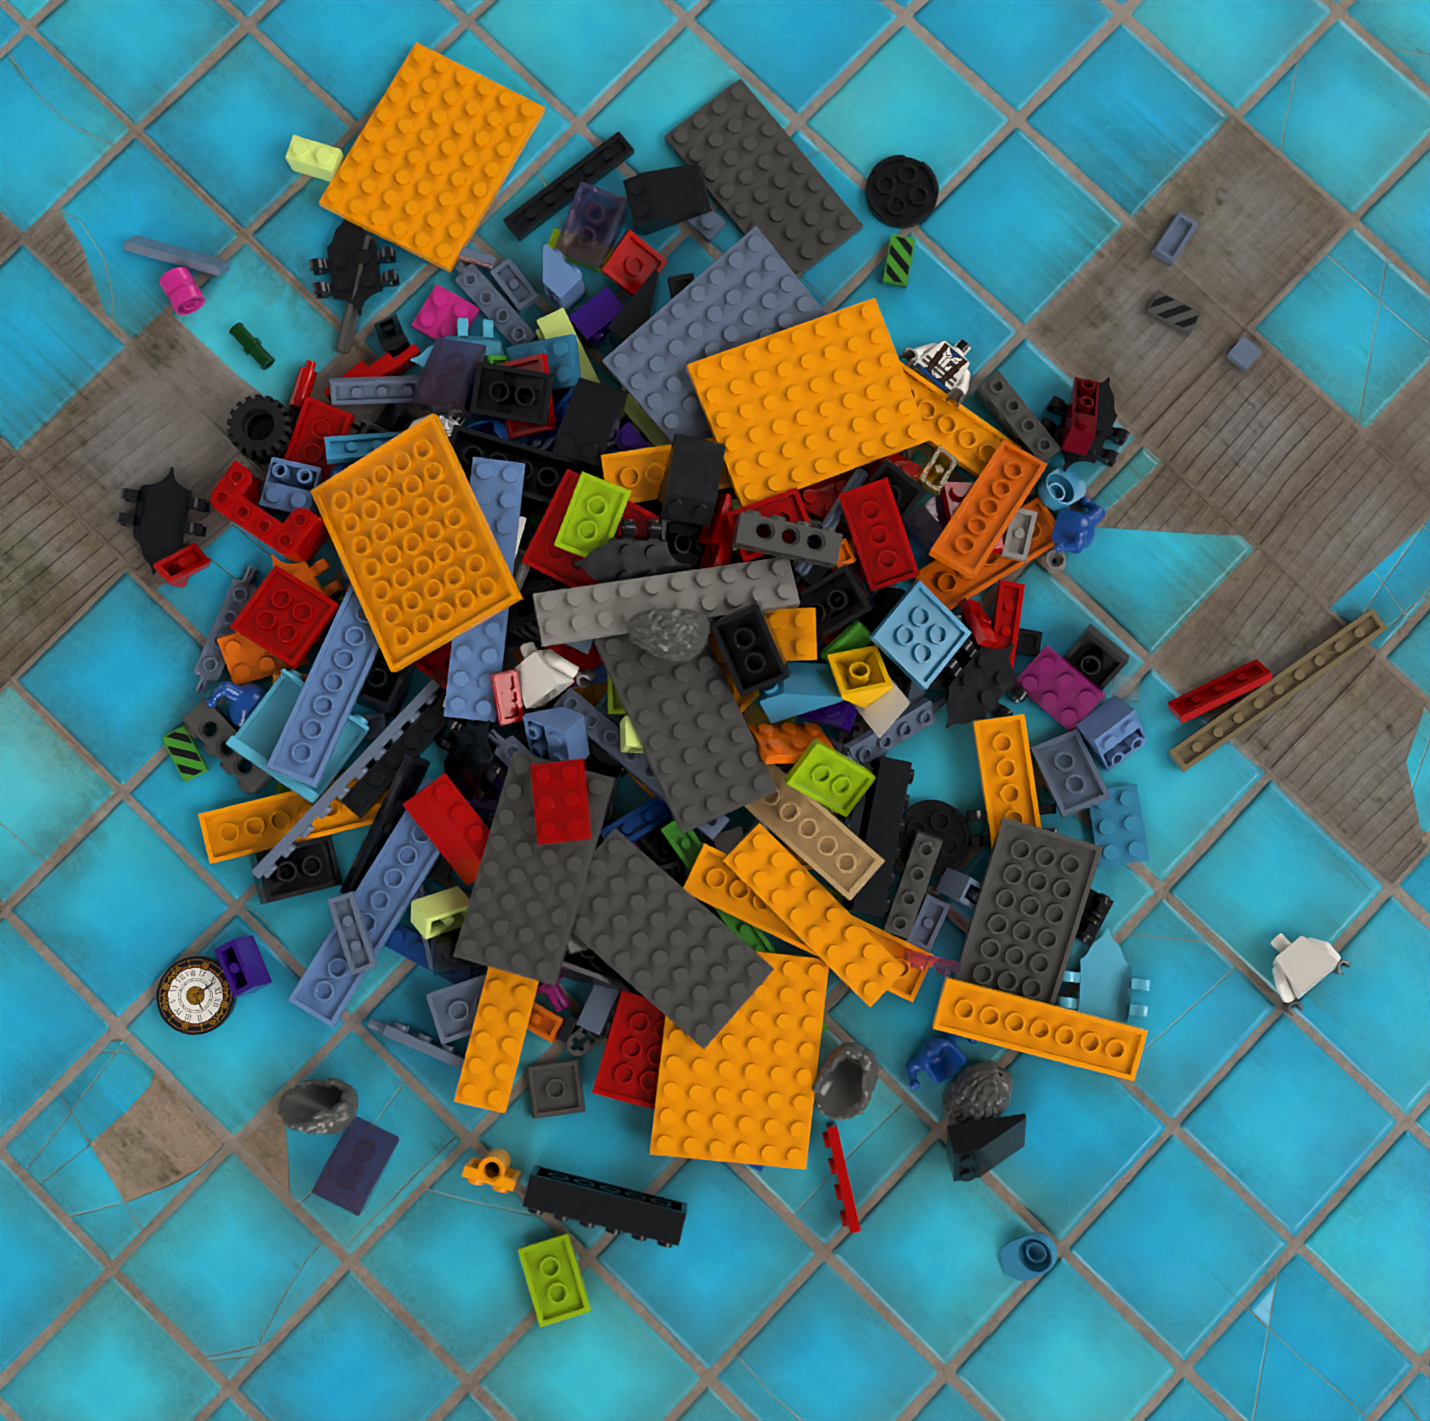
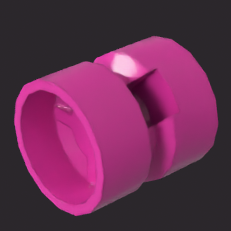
(181, 289)

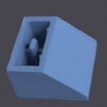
(561, 282)
(289, 487)
(1112, 732)
(556, 734)

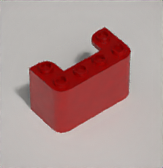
(239, 499)

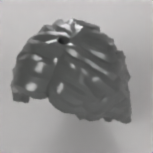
(670, 633)
(845, 1081)
(977, 1094)
(319, 1106)

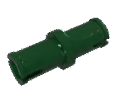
(252, 346)

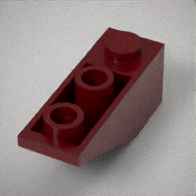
(1081, 416)

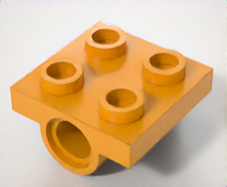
(479, 1171)

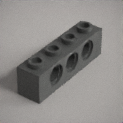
(1016, 417)
(746, 538)
(198, 722)
(912, 884)

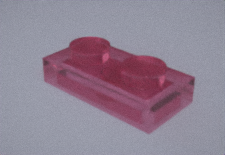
(942, 965)

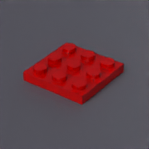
(285, 616)

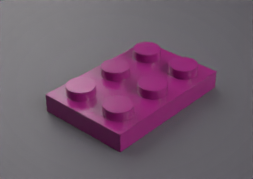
(1059, 688)

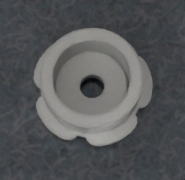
(1060, 561)

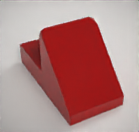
(182, 565)

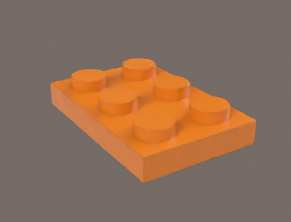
(249, 661)
(785, 741)

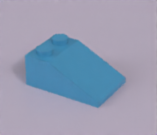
(805, 690)

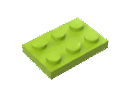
(592, 515)
(830, 778)
(554, 1279)

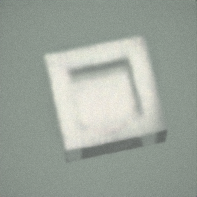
(1126, 687)

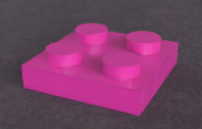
(441, 313)

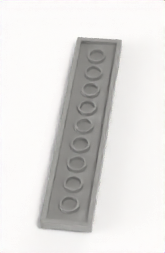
(713, 591)

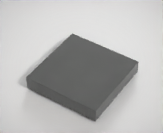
(556, 1088)

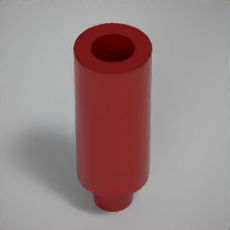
(303, 385)

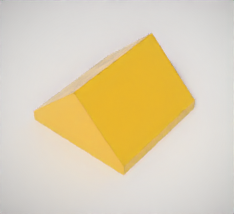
(860, 675)

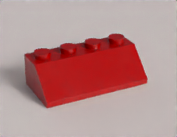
(450, 825)

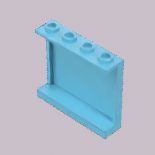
(265, 724)

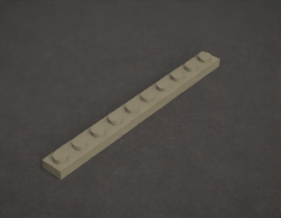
(1276, 691)

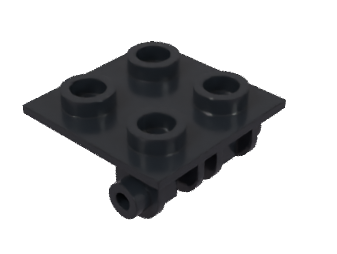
(1093, 916)

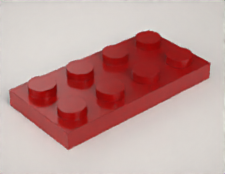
(879, 534)

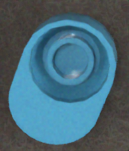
(1061, 488)
(1029, 1256)

